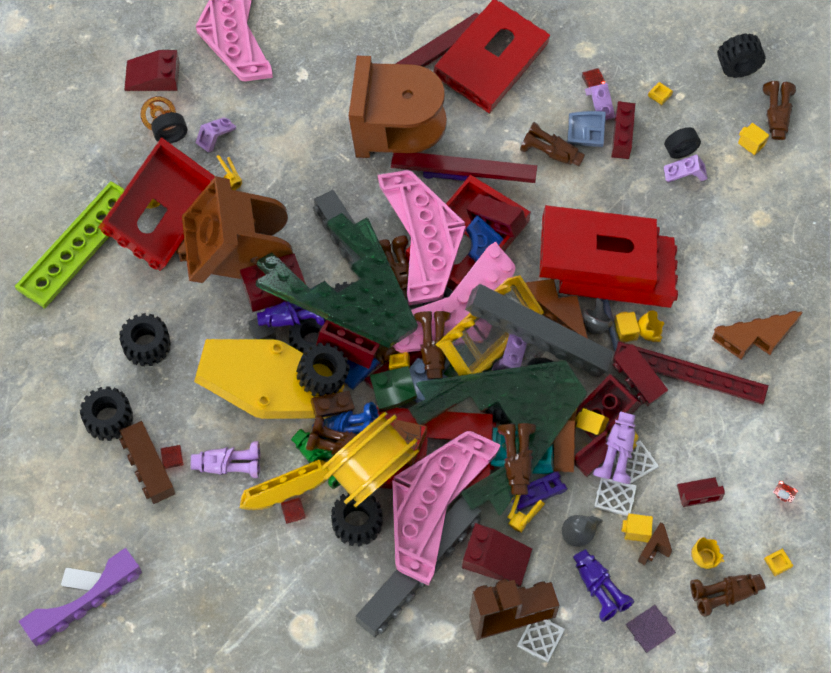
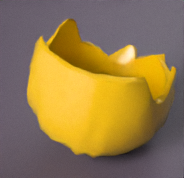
(650, 326)
(706, 553)

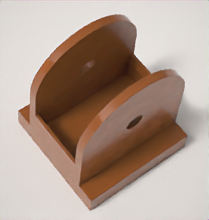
(395, 108)
(230, 229)

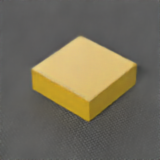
(660, 93)
(399, 360)
(778, 562)

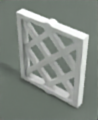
(647, 455)
(615, 496)
(534, 650)

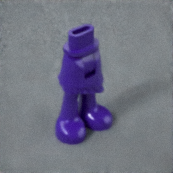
(286, 314)
(595, 577)

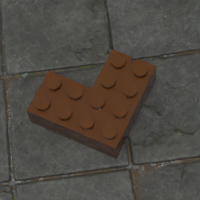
(510, 608)

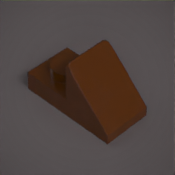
(658, 543)

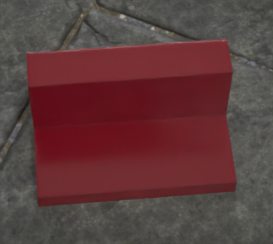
(592, 455)
(700, 492)

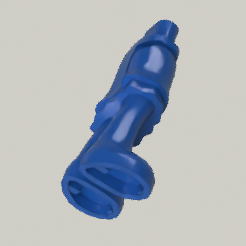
(345, 420)

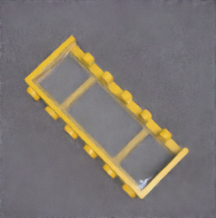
(476, 343)

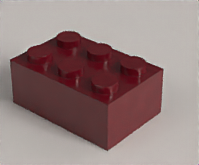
(259, 298)

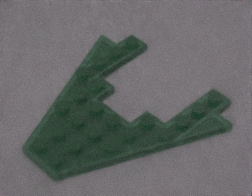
(367, 307)
(527, 394)

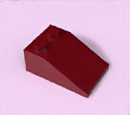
(153, 72)
(609, 400)
(496, 555)

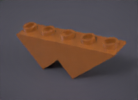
(560, 310)
(763, 333)
(565, 447)

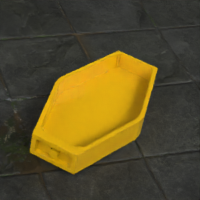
(257, 377)

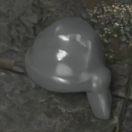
(596, 319)
(580, 529)

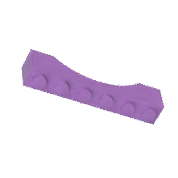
(46, 622)

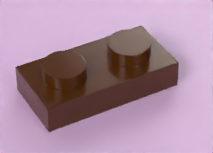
(332, 404)

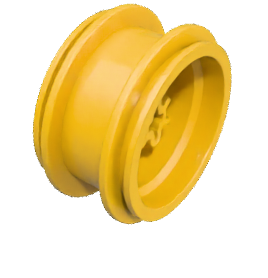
(370, 459)

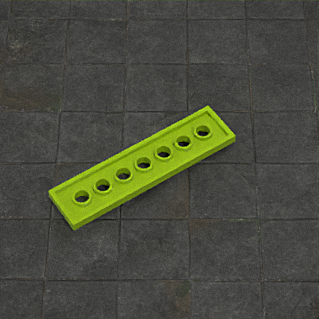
(65, 245)

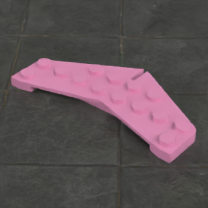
(227, 34)
(433, 233)
(489, 270)
(423, 506)

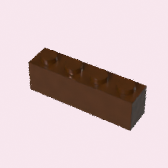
(147, 462)

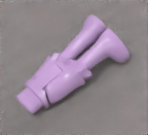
(621, 440)
(219, 460)

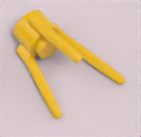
(235, 180)
(520, 520)

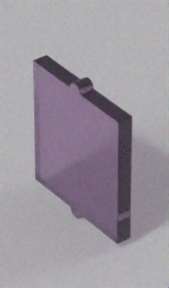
(650, 628)

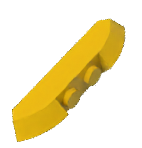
(284, 486)

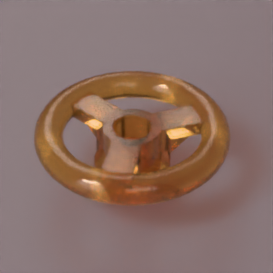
(153, 108)

